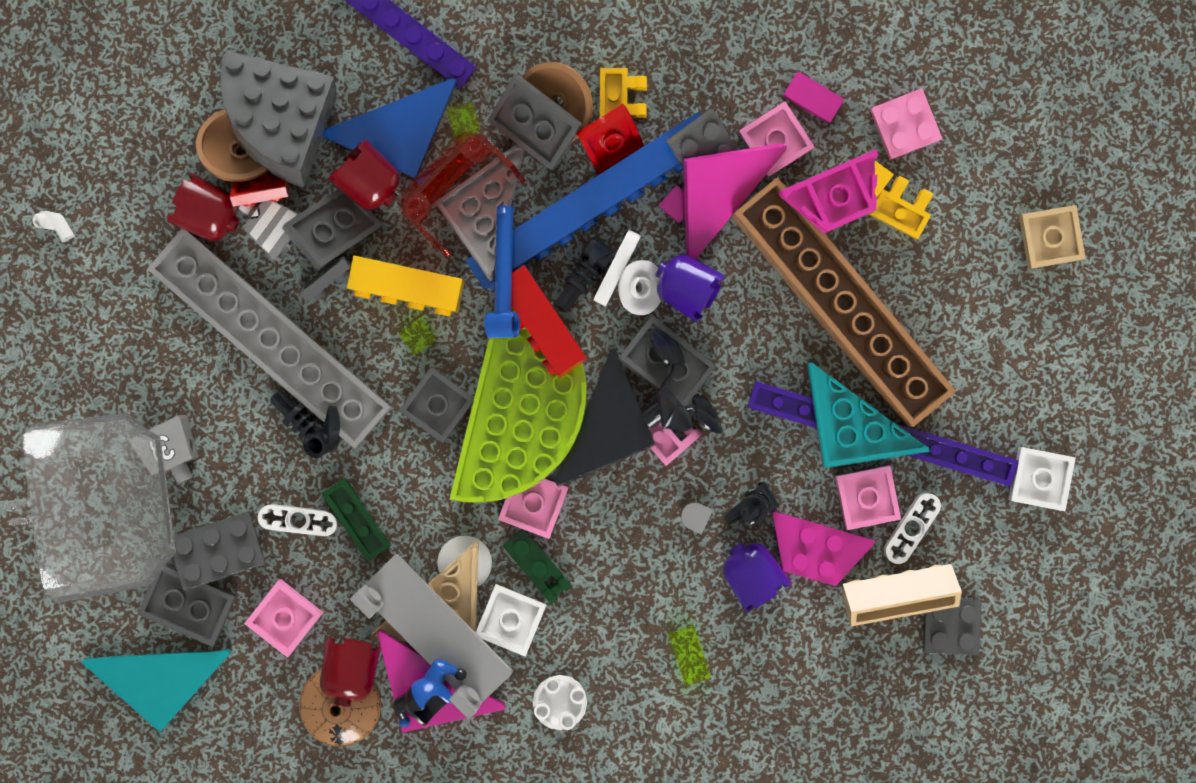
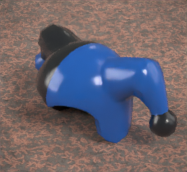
(427, 694)

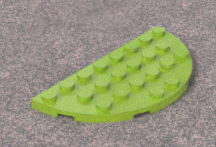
(517, 423)

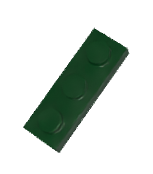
(356, 519)

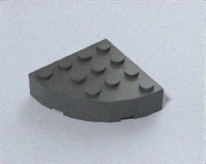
(277, 112)

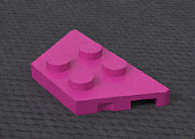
(836, 194)
(817, 549)

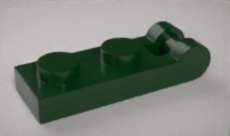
(536, 565)

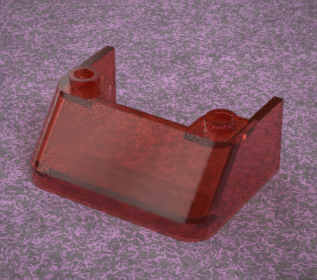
(442, 173)

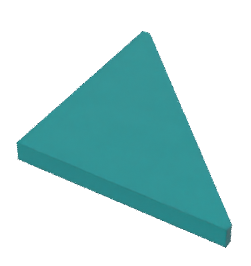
(851, 427)
(158, 682)

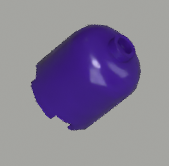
(688, 285)
(753, 575)

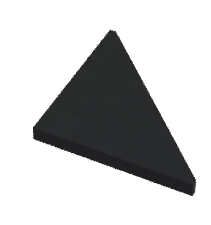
(610, 426)

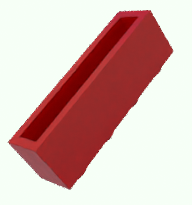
(544, 325)

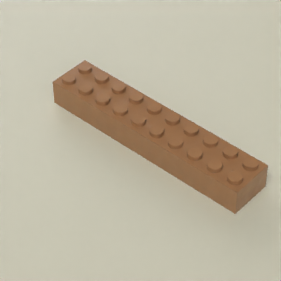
(844, 305)

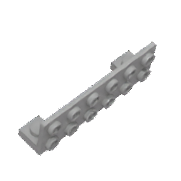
(433, 631)

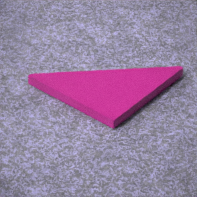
(718, 186)
(406, 666)

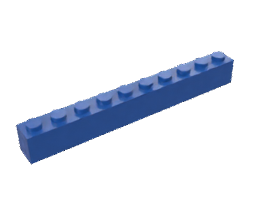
(589, 202)

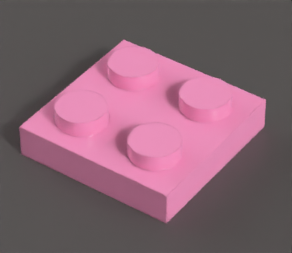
(905, 124)
(776, 128)
(867, 497)
(535, 508)
(284, 618)

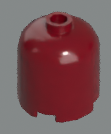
(367, 177)
(204, 209)
(348, 670)

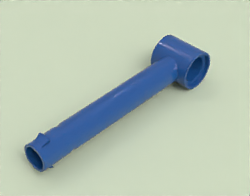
(503, 322)

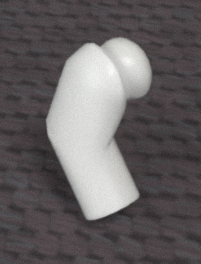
(55, 222)

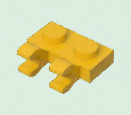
(614, 91)
(901, 214)

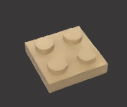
(1052, 237)

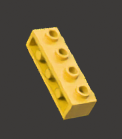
(405, 284)

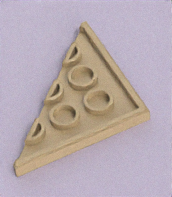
(456, 586)

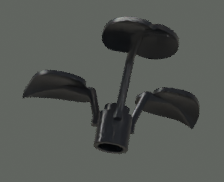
(665, 406)

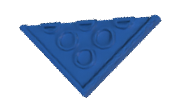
(399, 129)

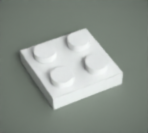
(1042, 479)
(510, 620)

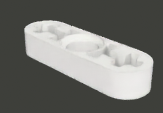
(617, 267)
(279, 511)
(923, 527)

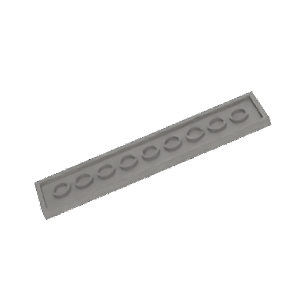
(268, 336)

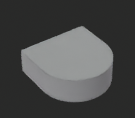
(696, 516)

